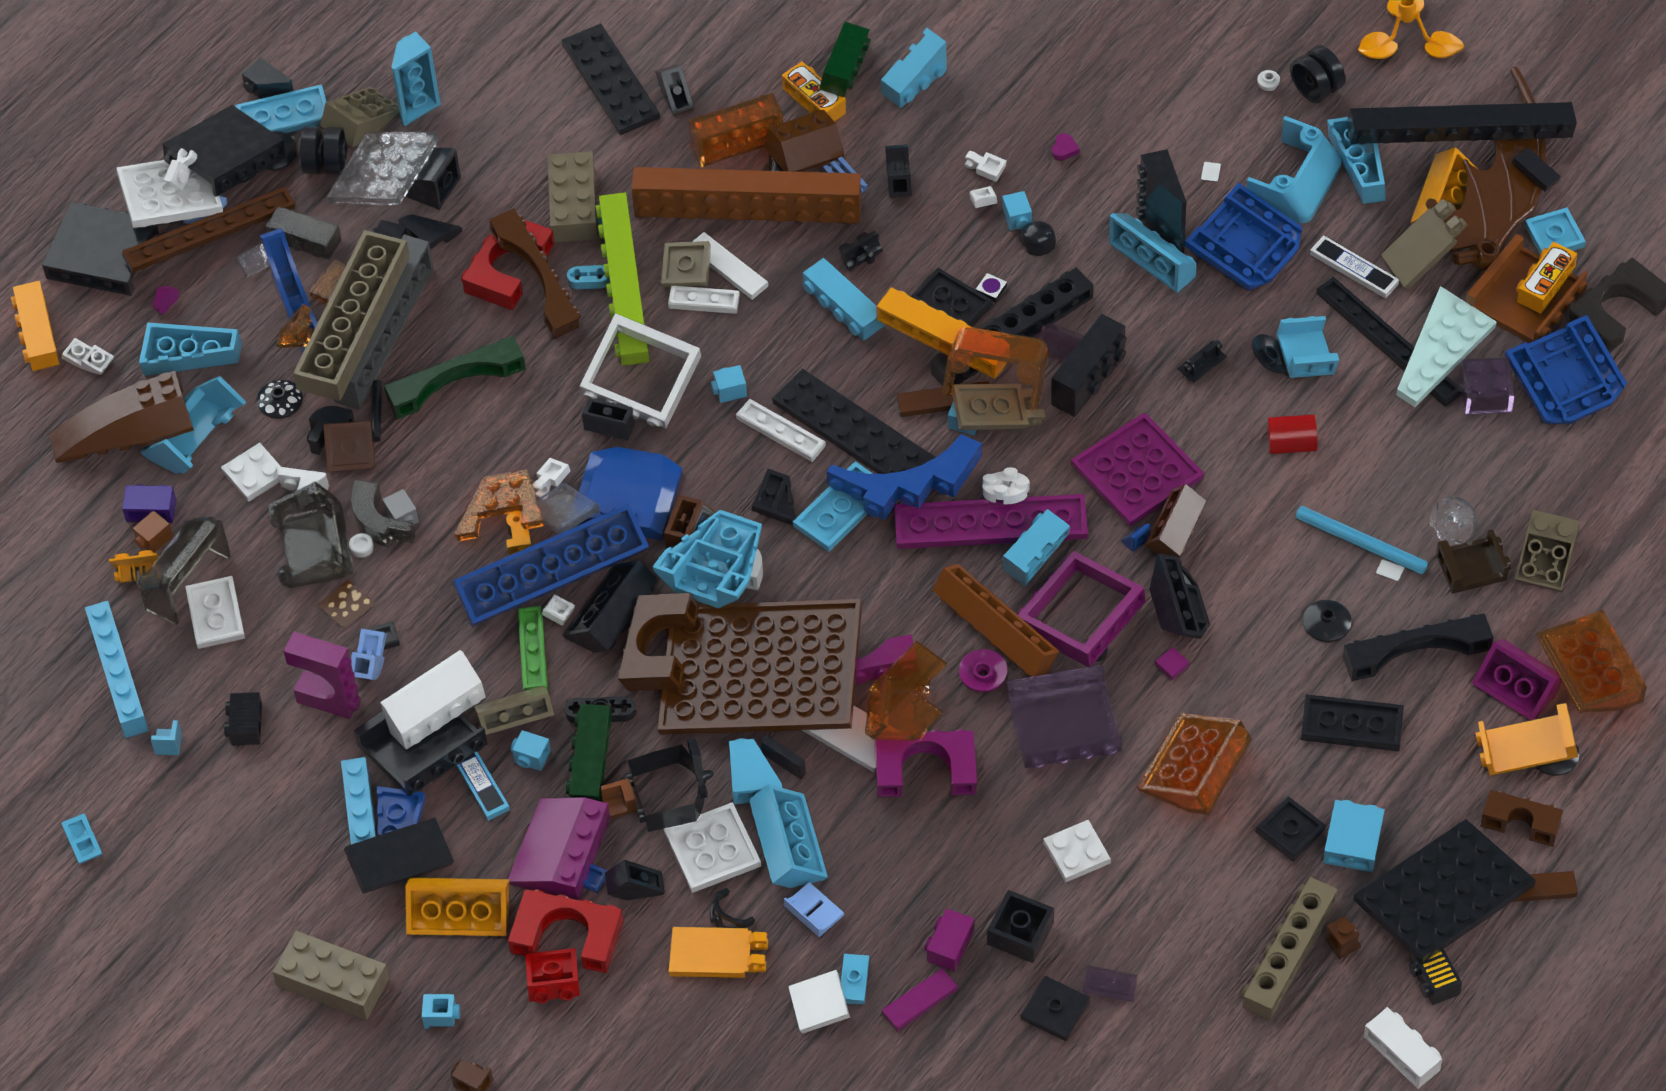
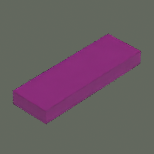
(919, 999)

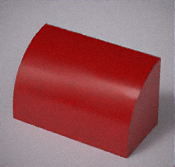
(1292, 434)

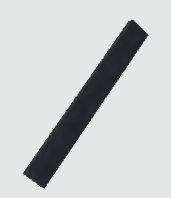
(1379, 333)

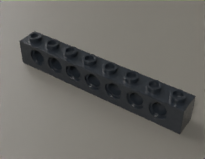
(1029, 316)

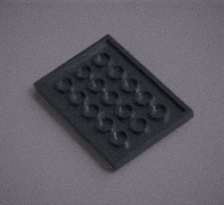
(1444, 890)

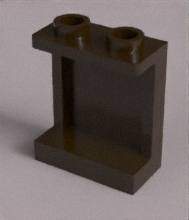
(1473, 563)

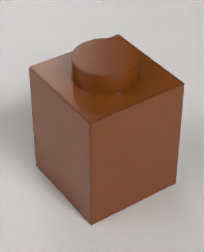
(152, 532)

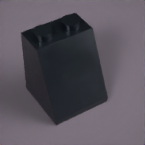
(436, 178)

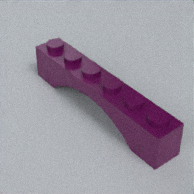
(881, 659)

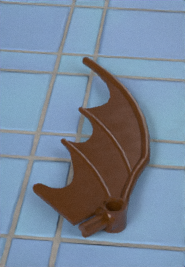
(1496, 197)

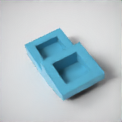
(81, 838)

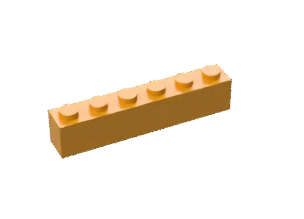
(928, 326)

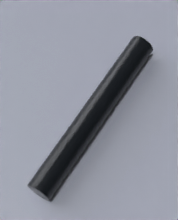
(376, 410)

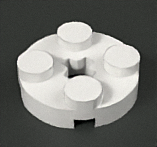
(1006, 486)

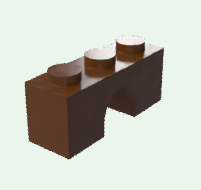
(1504, 808)

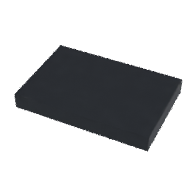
(953, 297)

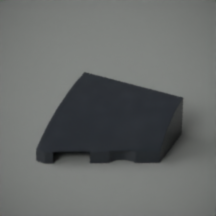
(429, 229)

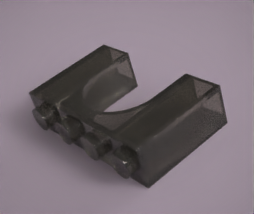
(1627, 281)

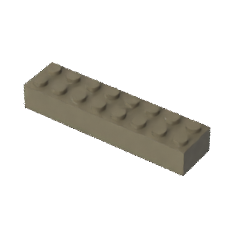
(351, 315)

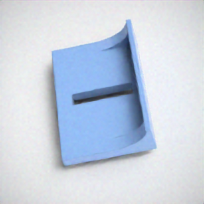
(805, 901)

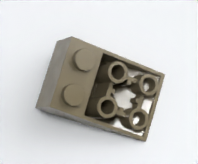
(359, 114)
(1547, 550)

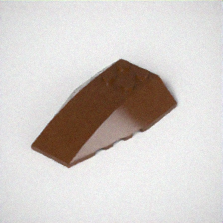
(130, 416)

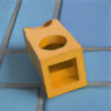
(520, 536)

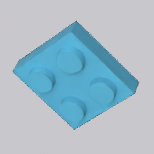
(1557, 228)

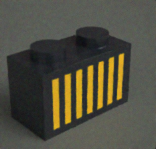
(1437, 977)

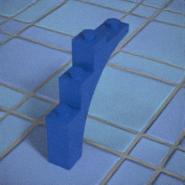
(285, 275)
(912, 486)

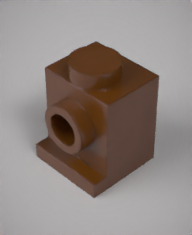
(1345, 934)
(471, 1076)

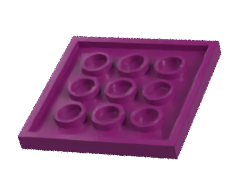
(1136, 468)

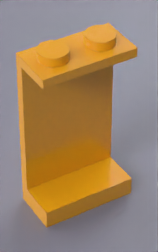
(1527, 743)

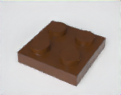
(349, 445)

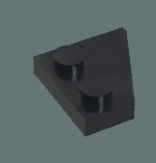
(775, 497)

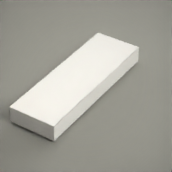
(704, 299)

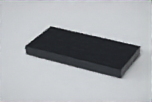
(1352, 722)
(398, 855)

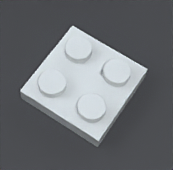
(252, 472)
(1076, 851)

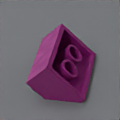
(1517, 679)

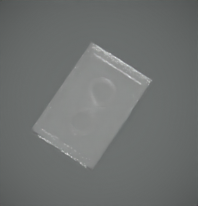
(565, 508)

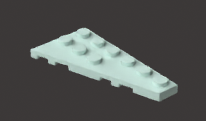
(1445, 340)

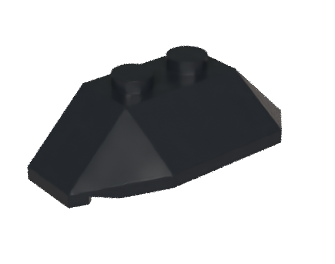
(1177, 598)

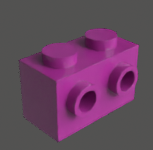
(950, 939)

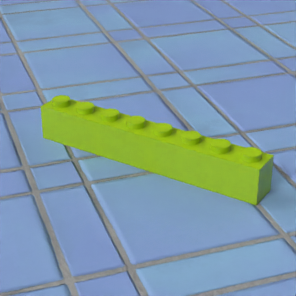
(622, 273)

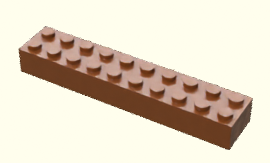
(747, 195)

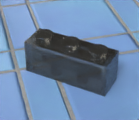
(306, 232)

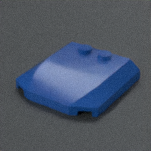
(1246, 239)
(1567, 373)
(634, 478)

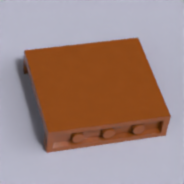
(1497, 295)

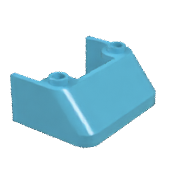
(1304, 193)
(207, 406)

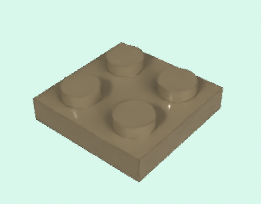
(686, 264)

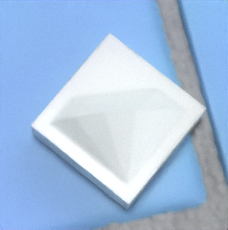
(983, 197)
(558, 610)

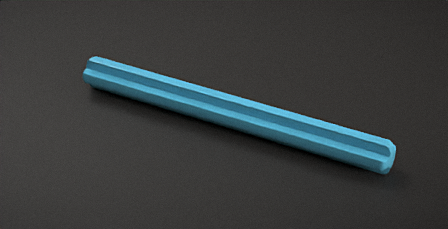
(1362, 540)

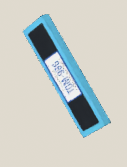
(483, 786)

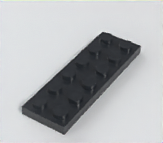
(610, 79)

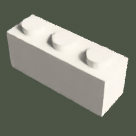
(1403, 1047)

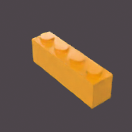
(35, 326)

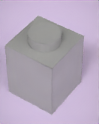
(400, 507)

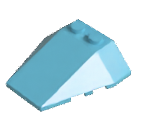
(713, 560)

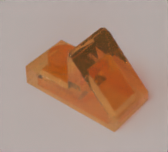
(296, 330)

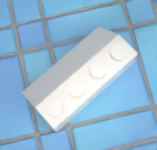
(432, 700)

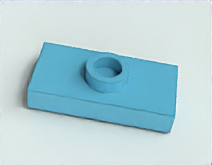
(855, 978)

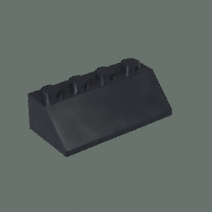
(610, 606)

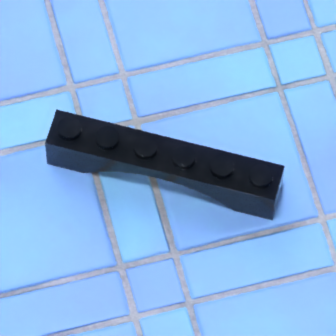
(1464, 635)

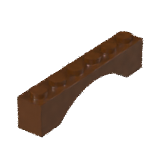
(511, 234)

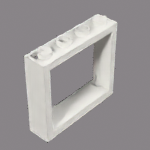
(657, 339)

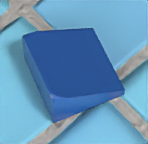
(1137, 537)

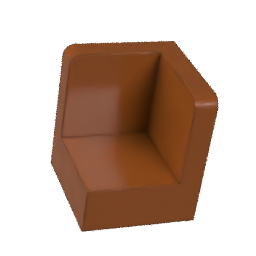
(619, 798)

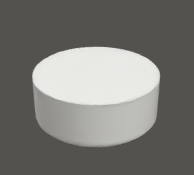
(361, 545)

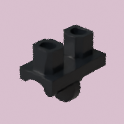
(861, 250)

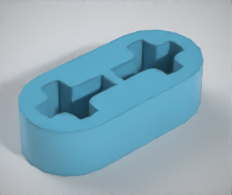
(588, 277)

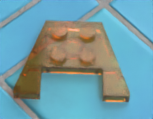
(500, 496)

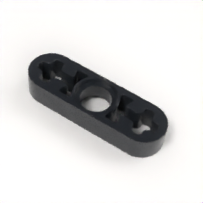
(617, 702)

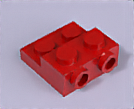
(552, 975)

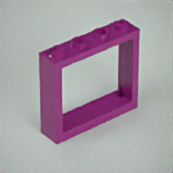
(1107, 631)

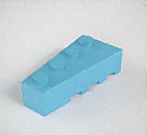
(1360, 162)
(187, 348)

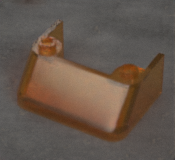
(1027, 352)
(898, 698)

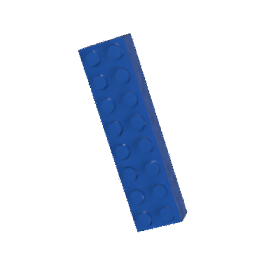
(550, 565)

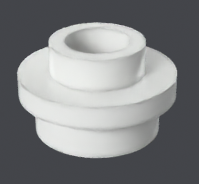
(1268, 80)

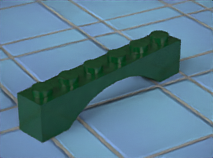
(496, 359)

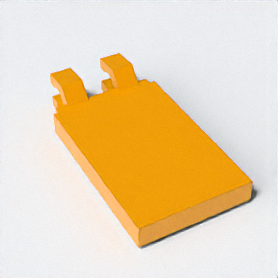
(716, 952)

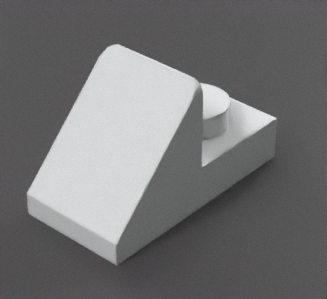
(296, 479)

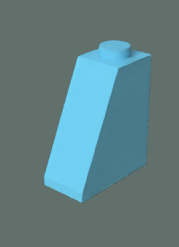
(749, 770)

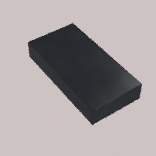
(1536, 169)
(783, 757)

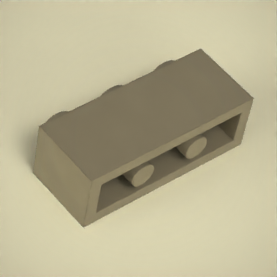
(514, 710)

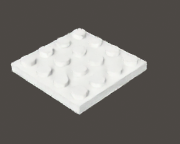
(155, 202)

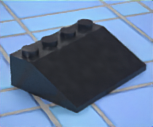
(1161, 198)

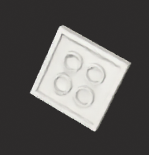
(712, 848)

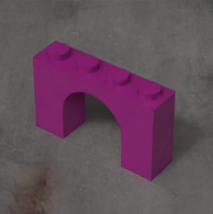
(332, 685)
(953, 747)

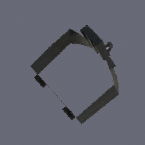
(663, 758)

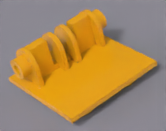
(124, 563)

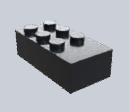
(1088, 365)

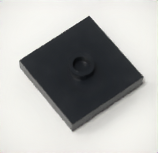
(1290, 828)
(1055, 1008)

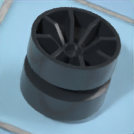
(319, 151)

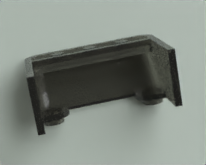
(178, 561)

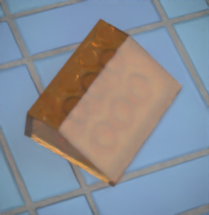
(1593, 664)
(1196, 762)

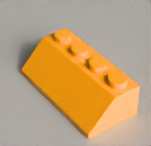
(1444, 181)
(457, 906)

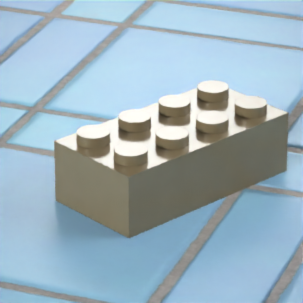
(572, 196)
(331, 975)

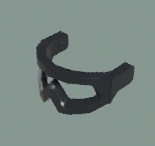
(718, 920)

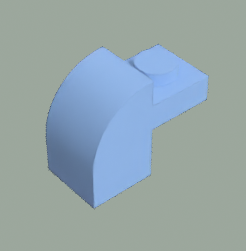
(369, 656)

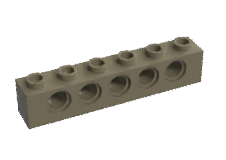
(1266, 1001)

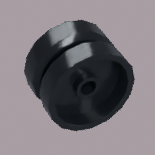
(1317, 73)

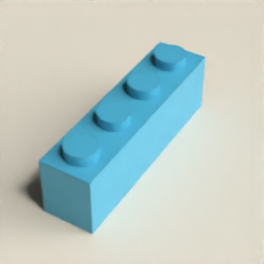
(842, 299)
(358, 799)

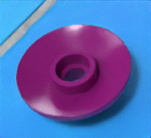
(981, 662)

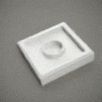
(819, 1001)

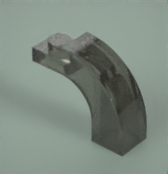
(365, 501)

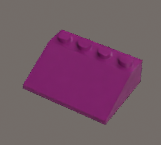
(560, 846)

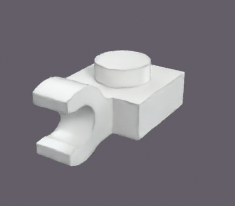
(987, 166)
(178, 170)
(550, 474)

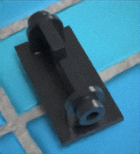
(1203, 361)

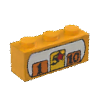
(803, 86)
(1546, 277)

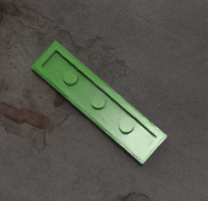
(532, 647)

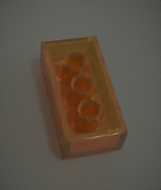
(733, 129)

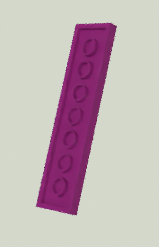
(983, 521)

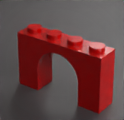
(493, 286)
(542, 909)

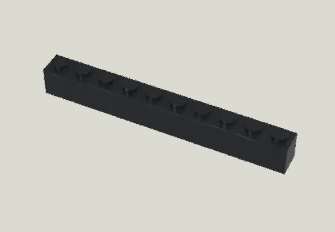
(1461, 123)

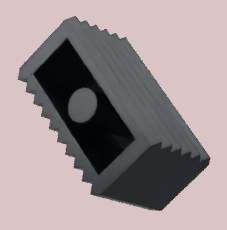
(608, 418)
(244, 718)

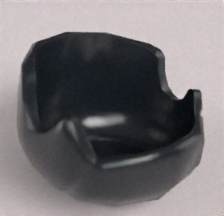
(1038, 238)

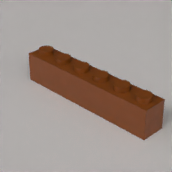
(995, 621)

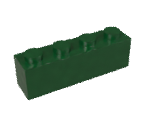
(844, 59)
(590, 752)

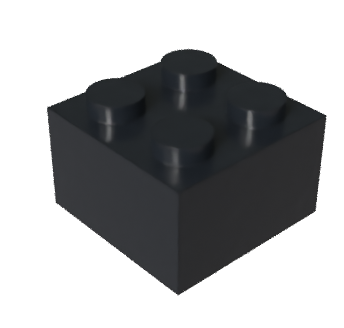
(1020, 926)

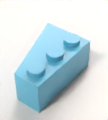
(916, 71)
(1035, 547)

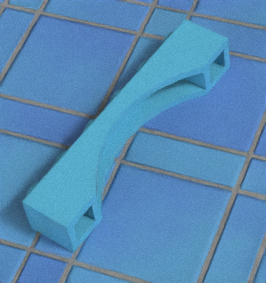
(116, 669)

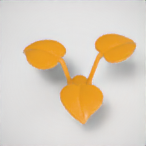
(1380, 46)

